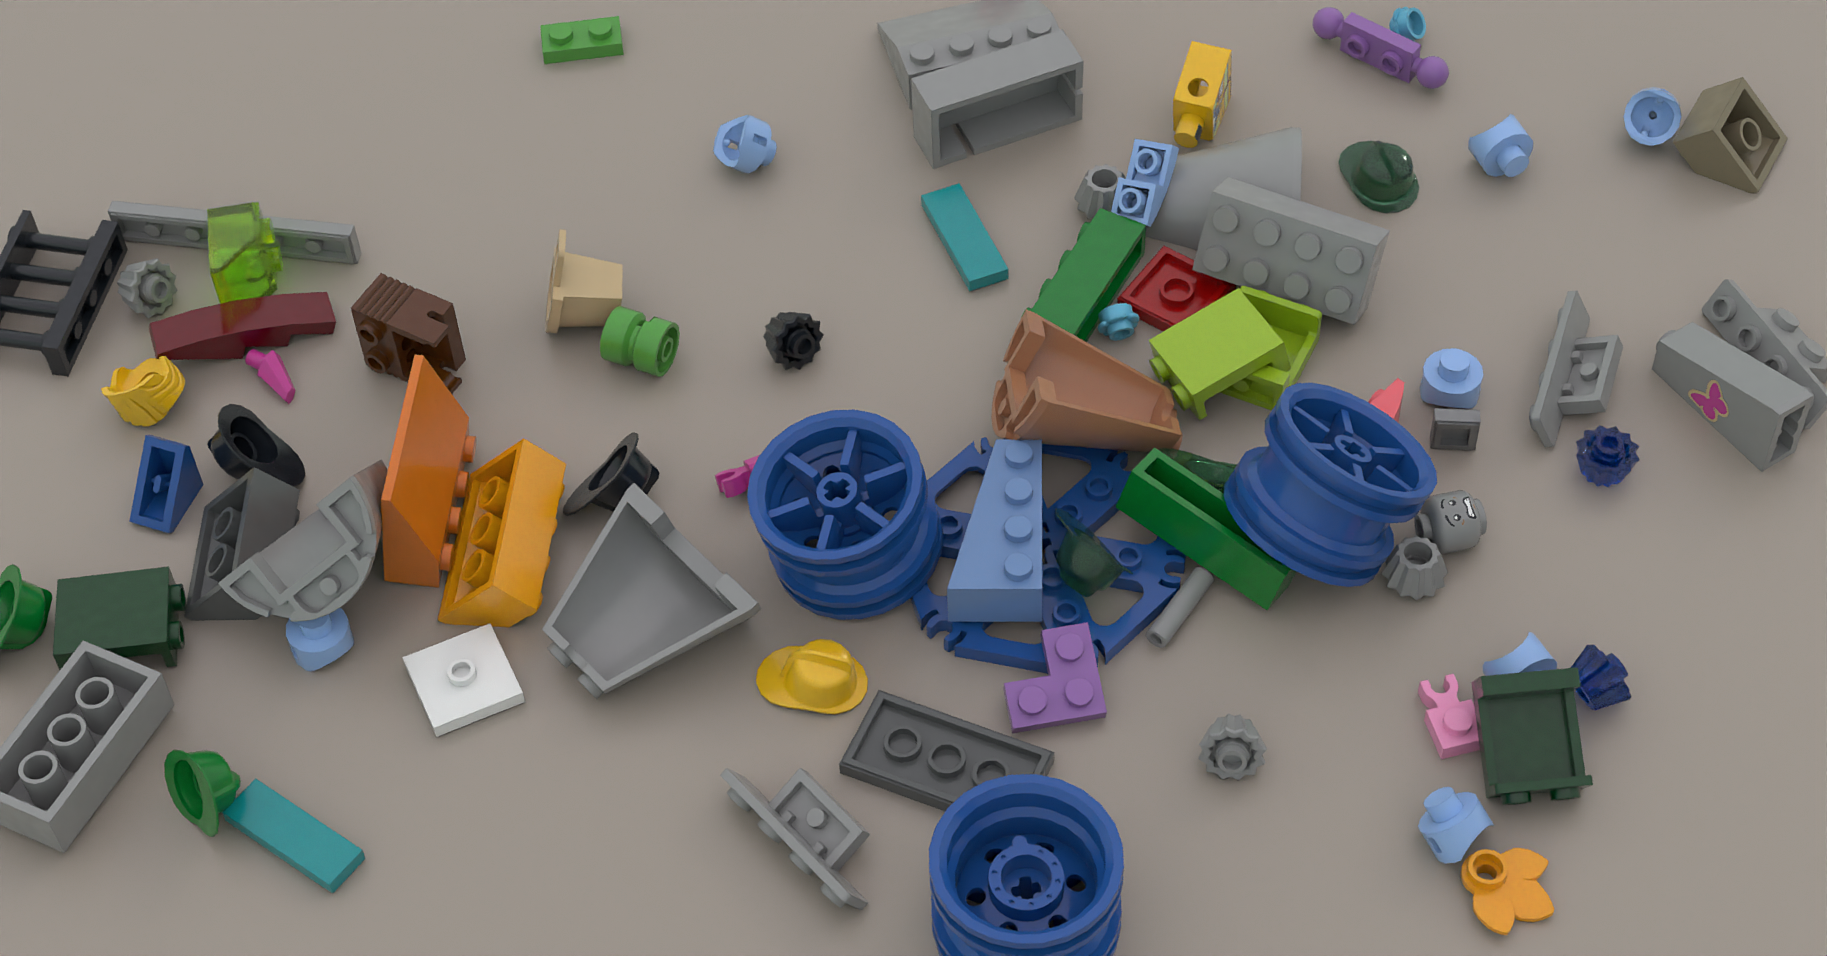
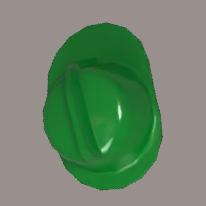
(22, 610)
(201, 786)

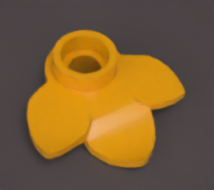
(1511, 892)

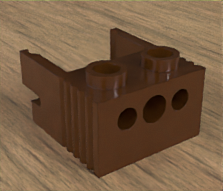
(406, 321)

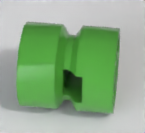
(632, 339)

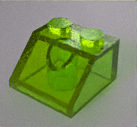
(242, 253)

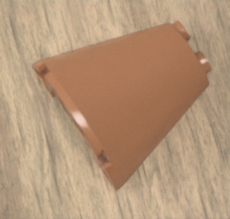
(1078, 395)

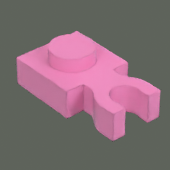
(1448, 720)

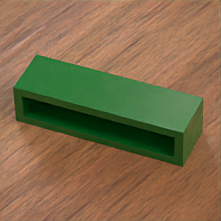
(1092, 273)
(1198, 524)

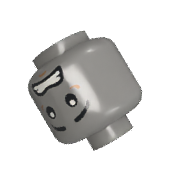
(1451, 521)

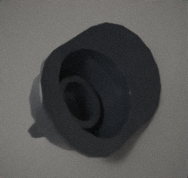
(248, 443)
(612, 479)

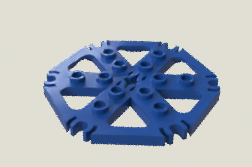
(1093, 504)

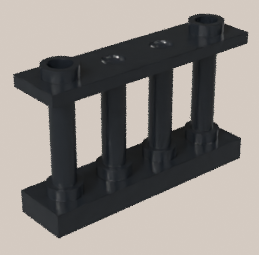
(83, 301)

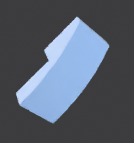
(1146, 181)

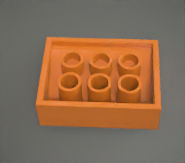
(425, 481)

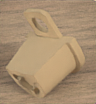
(581, 289)

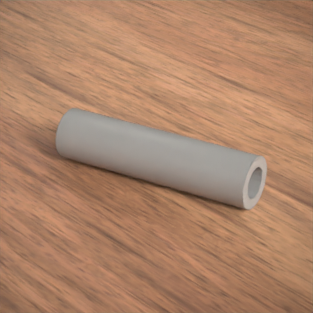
(1179, 607)

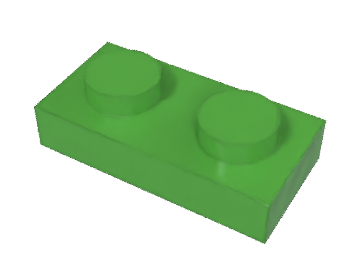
(581, 40)

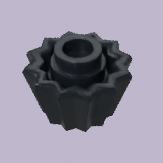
(793, 339)

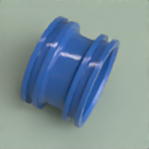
(834, 484)
(1329, 484)
(1044, 844)

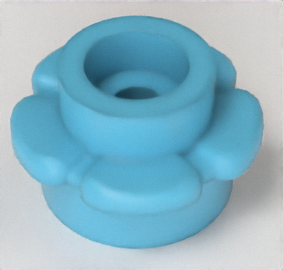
(1408, 23)
(1118, 321)

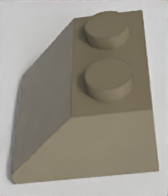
(1731, 136)

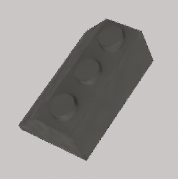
(231, 531)

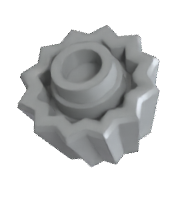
(1098, 189)
(147, 286)
(1415, 568)
(1232, 747)

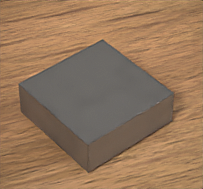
(1455, 429)

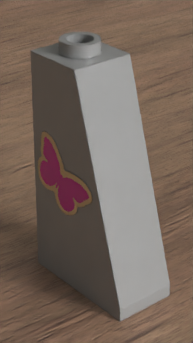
(1735, 393)

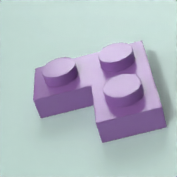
(1069, 691)

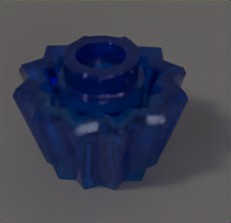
(1606, 455)
(1601, 678)

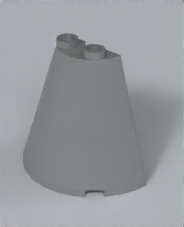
(1263, 160)
(318, 560)
(641, 599)

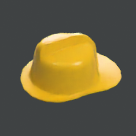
(813, 678)

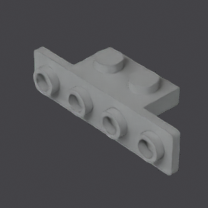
(1772, 339)
(1576, 373)
(811, 825)

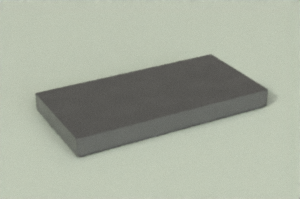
(933, 753)

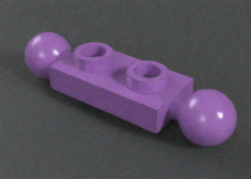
(1380, 47)

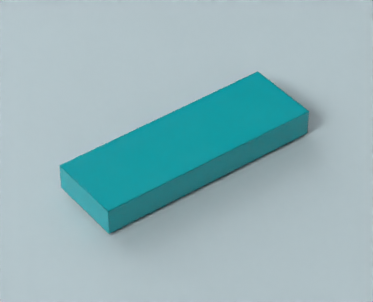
(964, 237)
(294, 835)

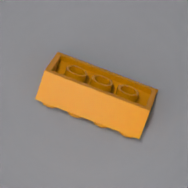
(504, 539)

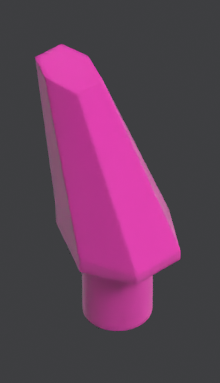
(272, 371)

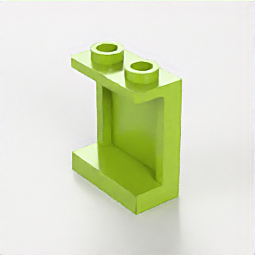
(1300, 332)
(1215, 351)

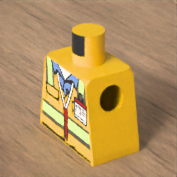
(1198, 107)

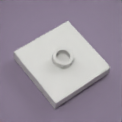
(463, 679)

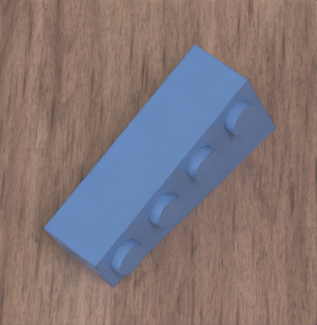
(1001, 550)

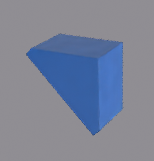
(165, 484)

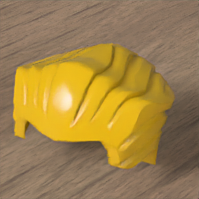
(145, 392)

